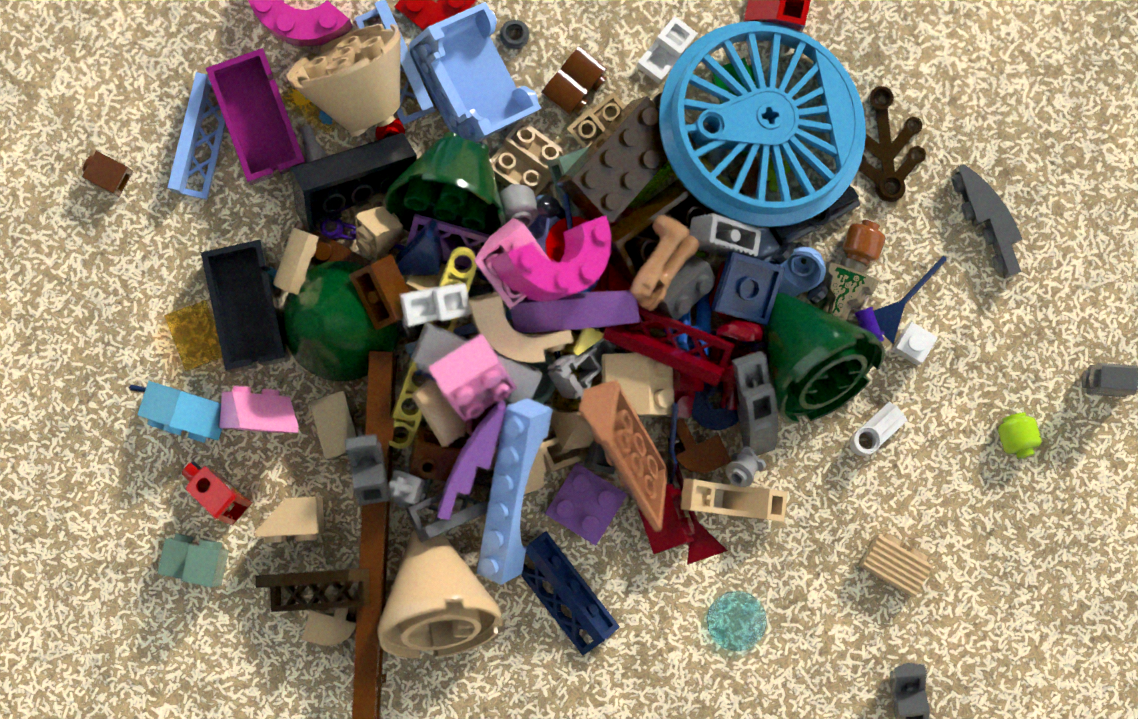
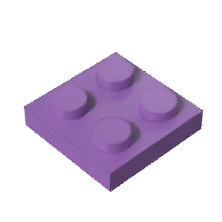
(586, 504)

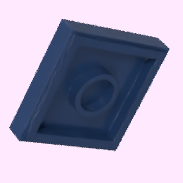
(747, 288)

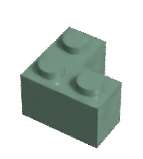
(193, 562)

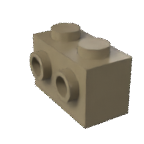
(335, 422)

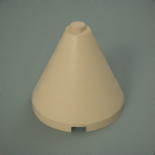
(436, 603)

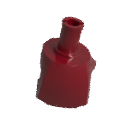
(734, 332)

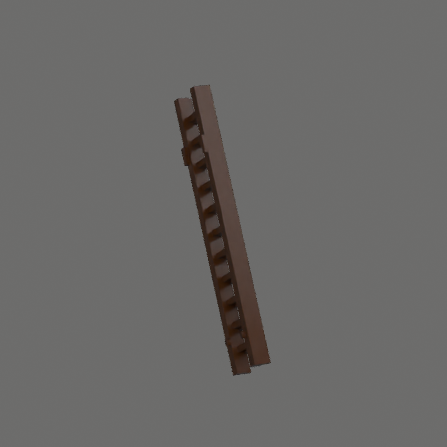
(375, 543)

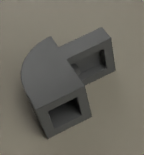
(368, 469)
(909, 691)

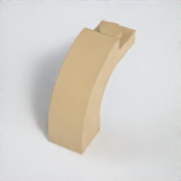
(490, 320)
(733, 500)

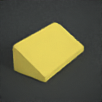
(582, 340)

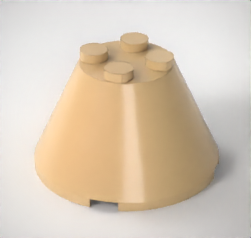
(354, 78)

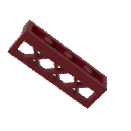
(671, 353)

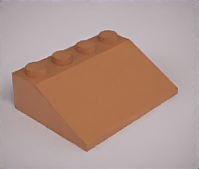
(627, 447)

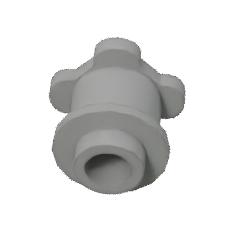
(743, 467)

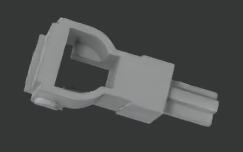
(589, 361)
(408, 489)

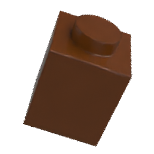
(106, 173)

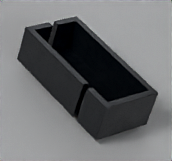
(245, 306)

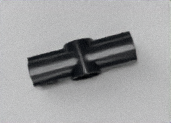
(791, 233)

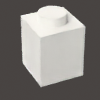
(914, 343)

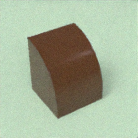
(750, 183)

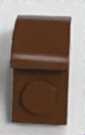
(701, 457)

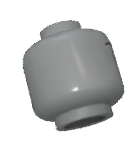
(519, 203)

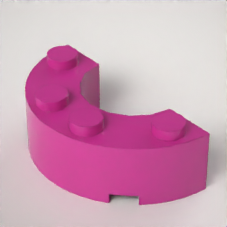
(301, 26)
(544, 280)

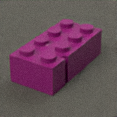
(255, 116)

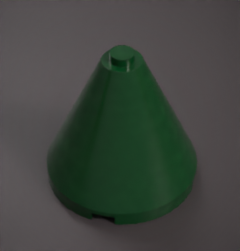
(330, 326)
(816, 358)

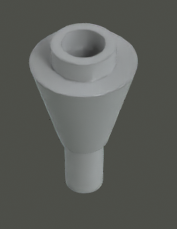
(312, 148)

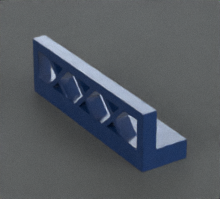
(568, 590)

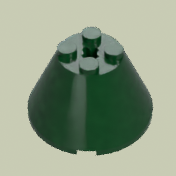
(449, 184)

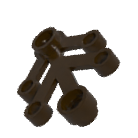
(888, 150)

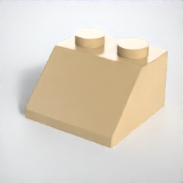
(643, 381)

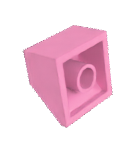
(257, 412)

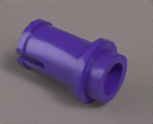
(869, 322)

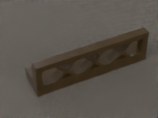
(312, 579)

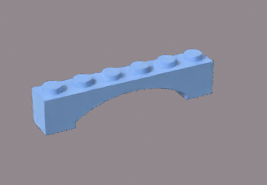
(521, 435)

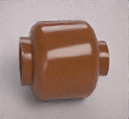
(864, 242)

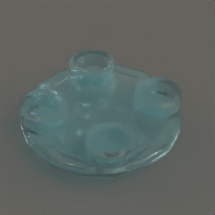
(736, 620)

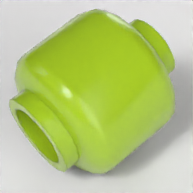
(1019, 435)

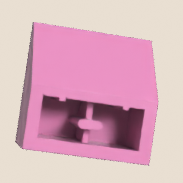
(508, 237)
(472, 378)

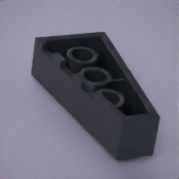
(348, 178)

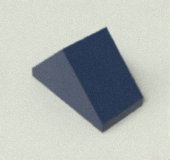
(423, 253)

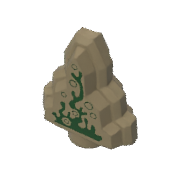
(846, 286)

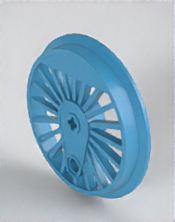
(740, 124)

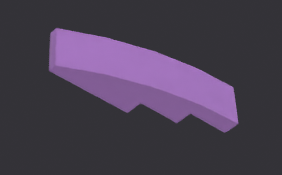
(576, 312)
(476, 452)

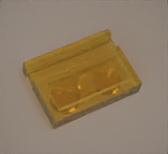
(194, 335)

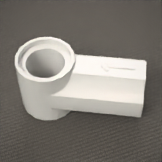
(878, 428)

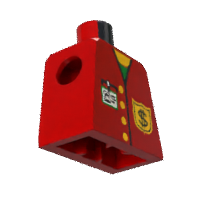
(219, 495)

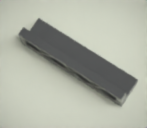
(461, 517)

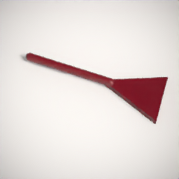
(704, 543)

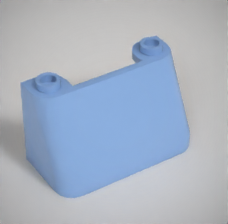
(470, 76)

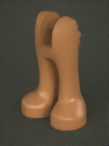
(665, 262)

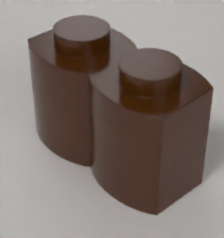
(574, 82)

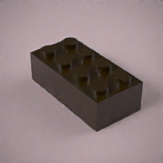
(617, 163)

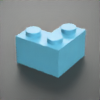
(179, 411)

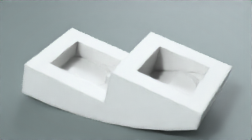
(666, 49)
(435, 304)

